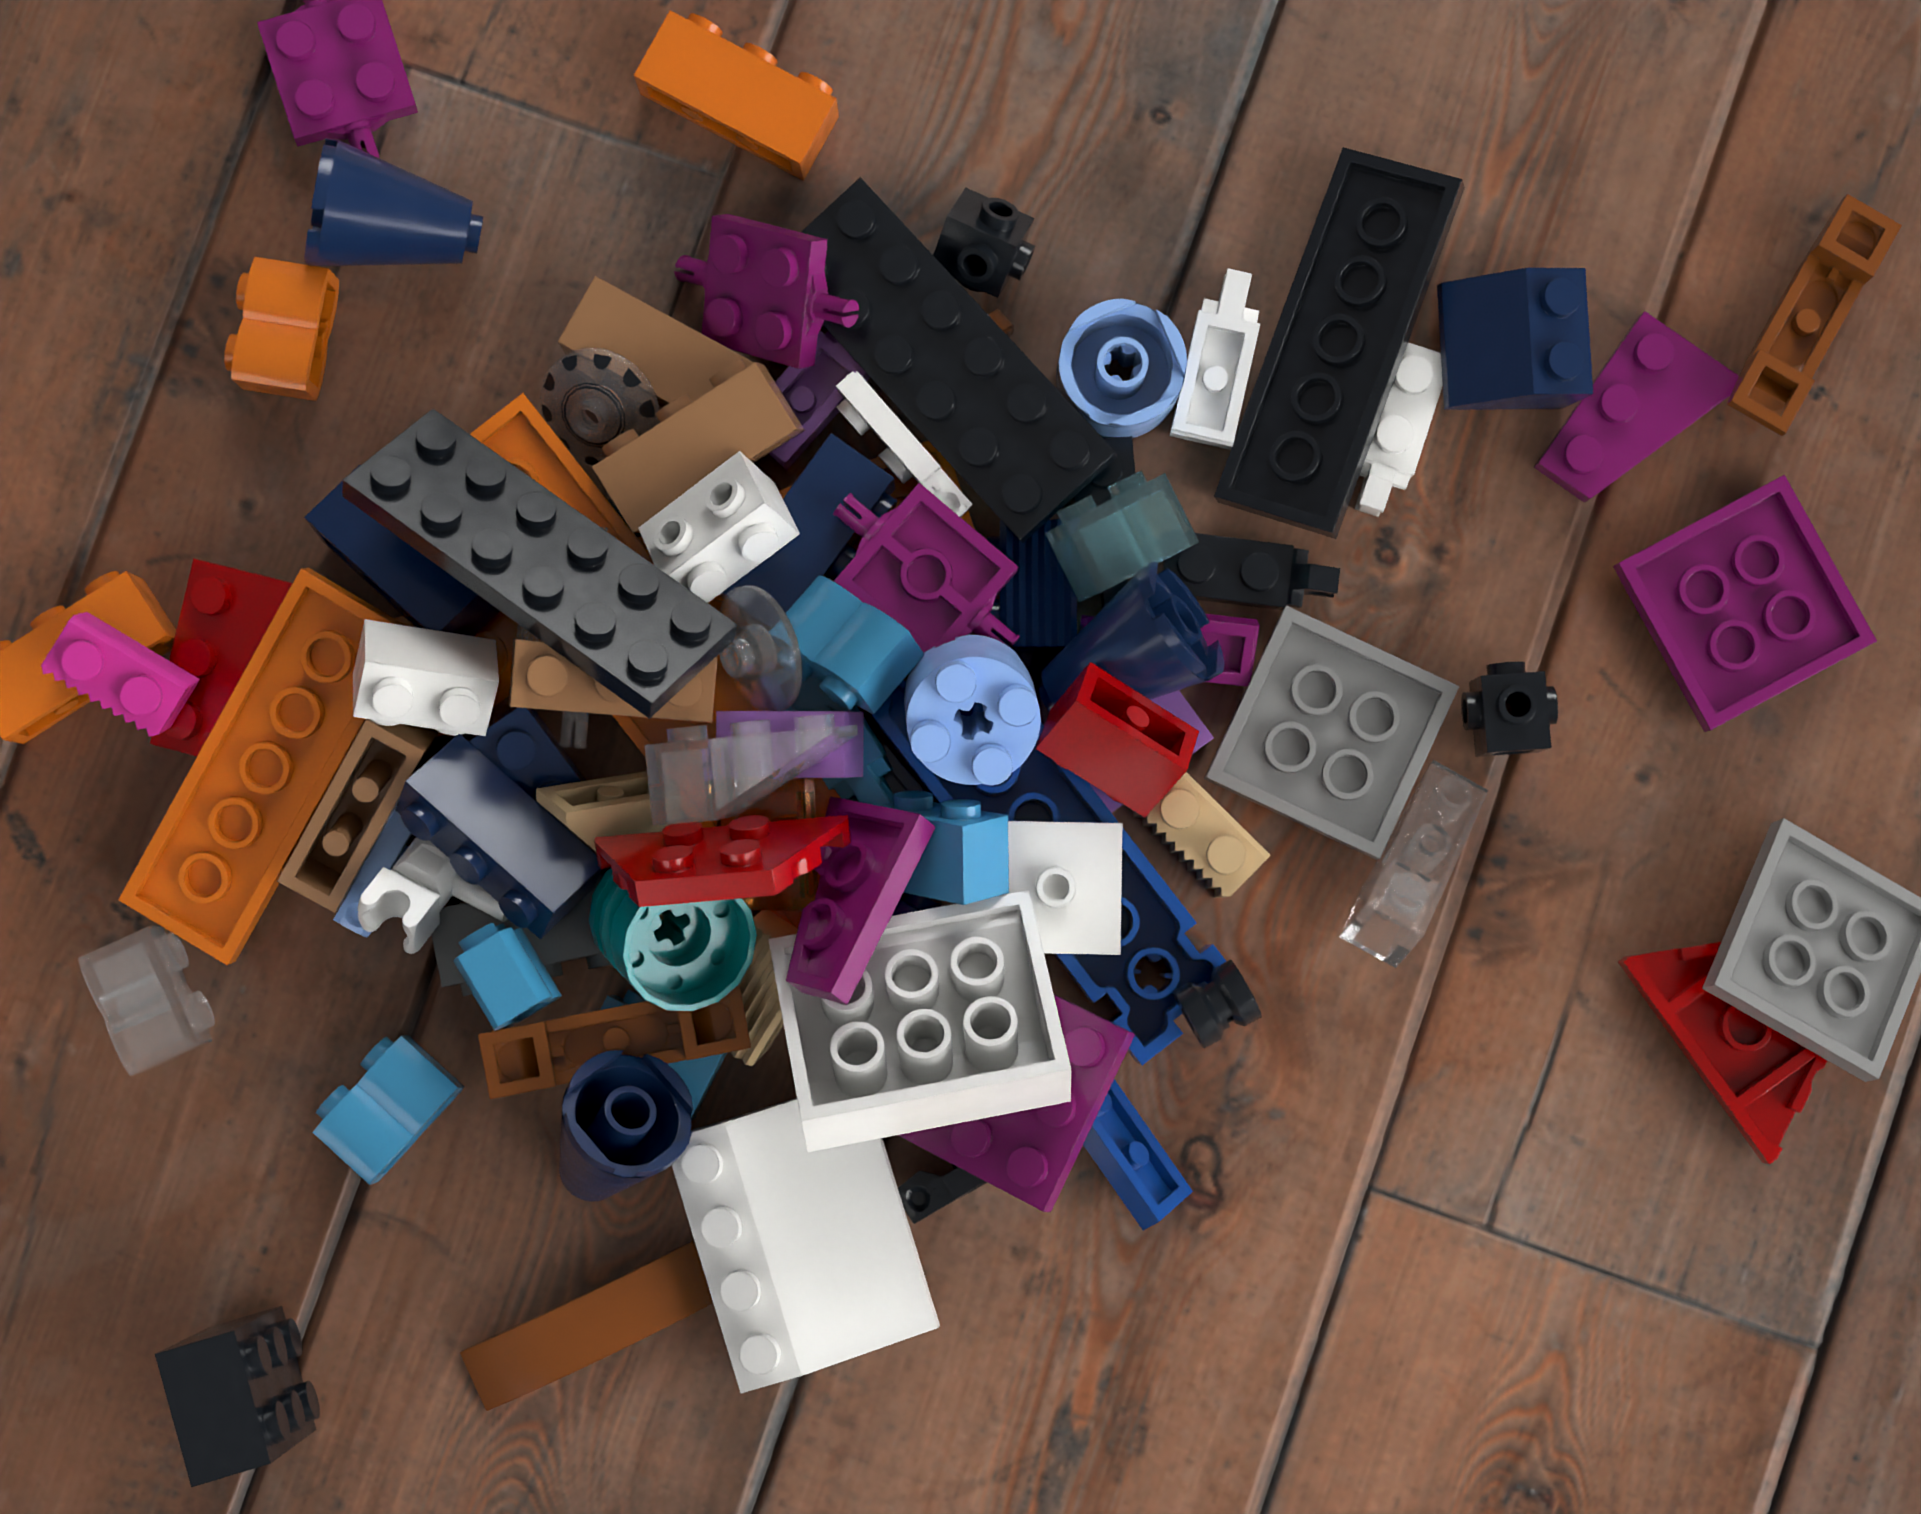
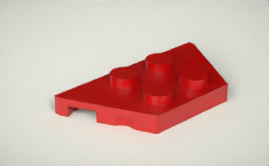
(720, 861)
(1744, 1063)

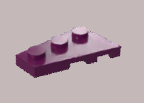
(1638, 403)
(855, 897)

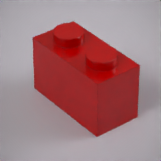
(1117, 740)

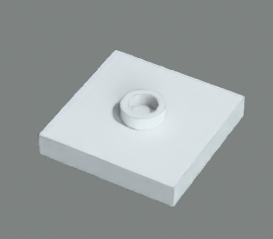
(1071, 882)

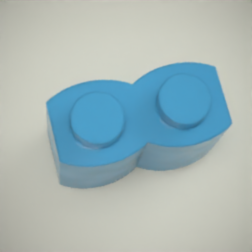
(850, 646)
(505, 974)
(386, 1108)

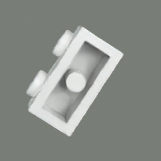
(720, 528)
(425, 678)

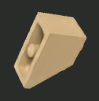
(601, 806)

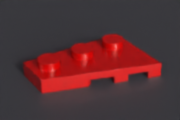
(214, 640)

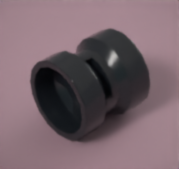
(1213, 1005)

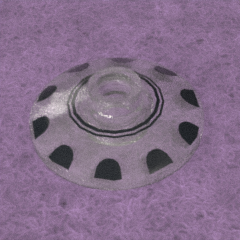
(606, 387)

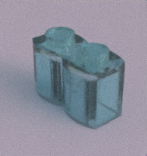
(1120, 536)

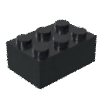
(238, 1394)

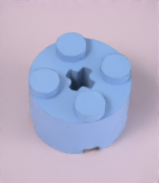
(1135, 338)
(988, 742)

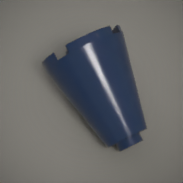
(384, 214)
(1142, 638)
(621, 1123)

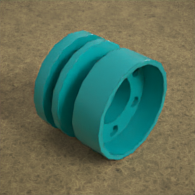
(677, 961)

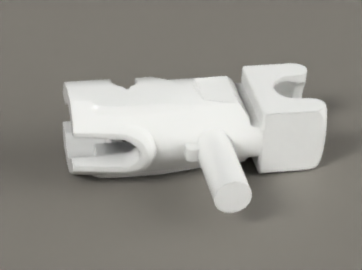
(417, 893)

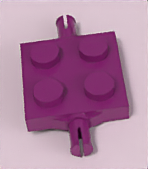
(337, 70)
(765, 290)
(926, 569)

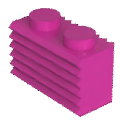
(119, 673)

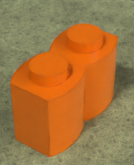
(283, 328)

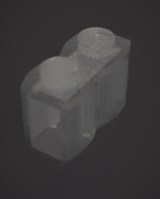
(147, 998)

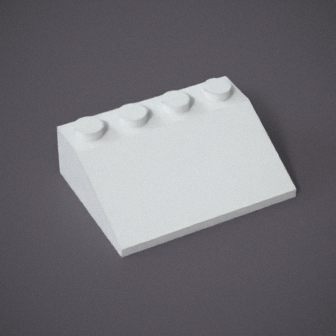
(938, 1031)
(800, 1246)

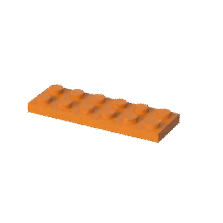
(258, 774)

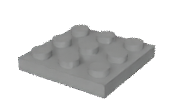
(1331, 732)
(1821, 951)

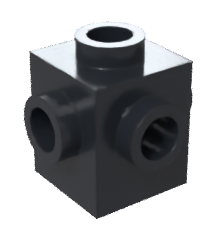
(985, 243)
(1497, 730)

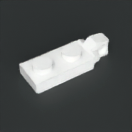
(1218, 366)
(1401, 428)
(904, 452)

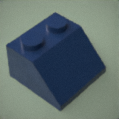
(1515, 340)

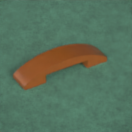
(1811, 314)
(554, 1049)
(588, 1327)

